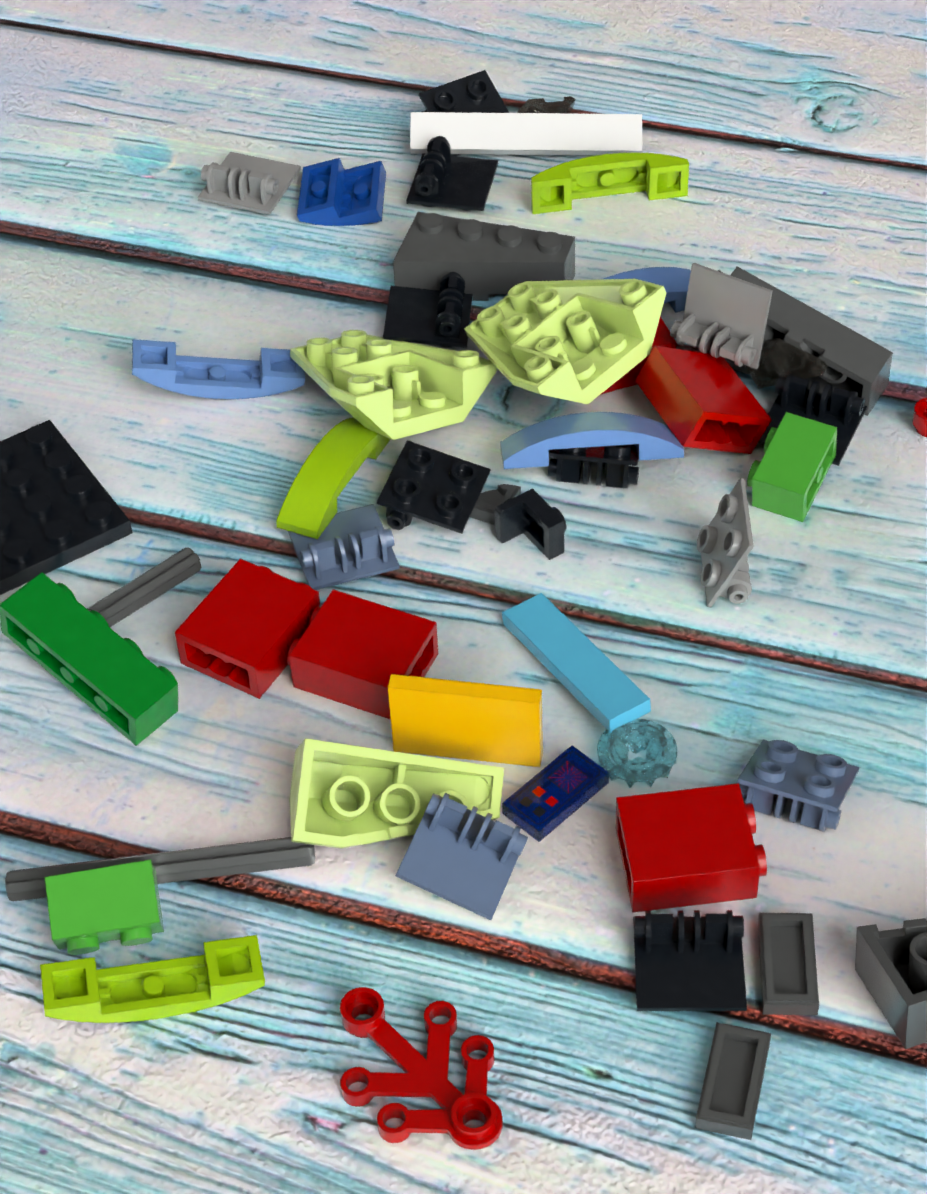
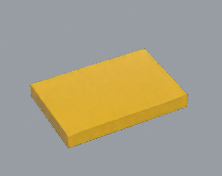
(466, 720)

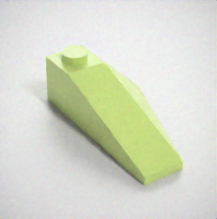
(374, 795)

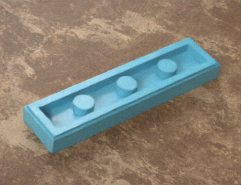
(576, 662)

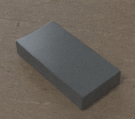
(788, 964)
(733, 1081)

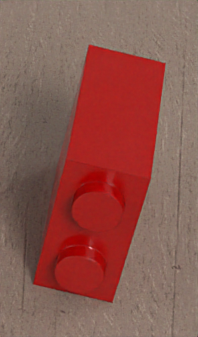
(702, 400)
(246, 627)
(356, 648)
(689, 847)

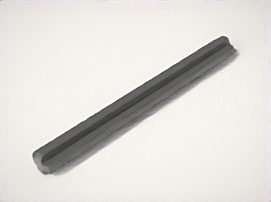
(178, 865)

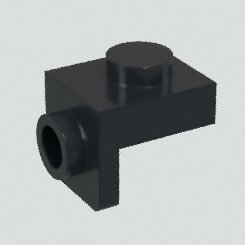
(533, 517)

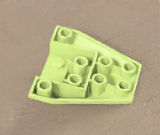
(570, 334)
(395, 383)

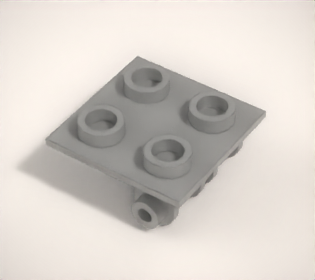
(247, 182)
(724, 316)
(726, 548)

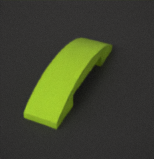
(607, 175)
(324, 475)
(152, 989)

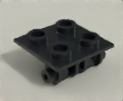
(465, 95)
(451, 180)
(430, 314)
(835, 408)
(618, 459)
(431, 488)
(689, 962)

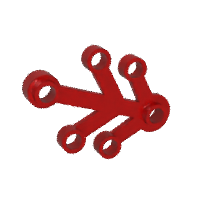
(422, 1075)

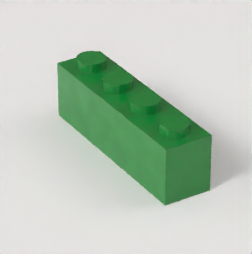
(90, 657)

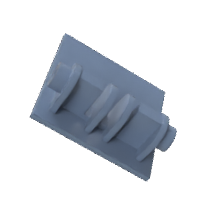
(347, 549)
(798, 775)
(462, 855)

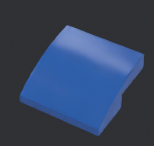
(341, 196)

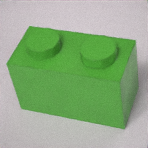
(792, 466)
(104, 906)

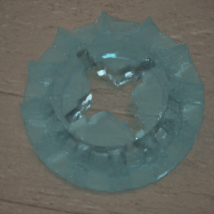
(634, 737)

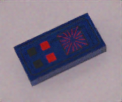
(555, 793)

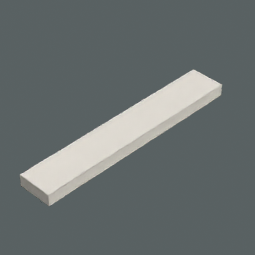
(528, 133)

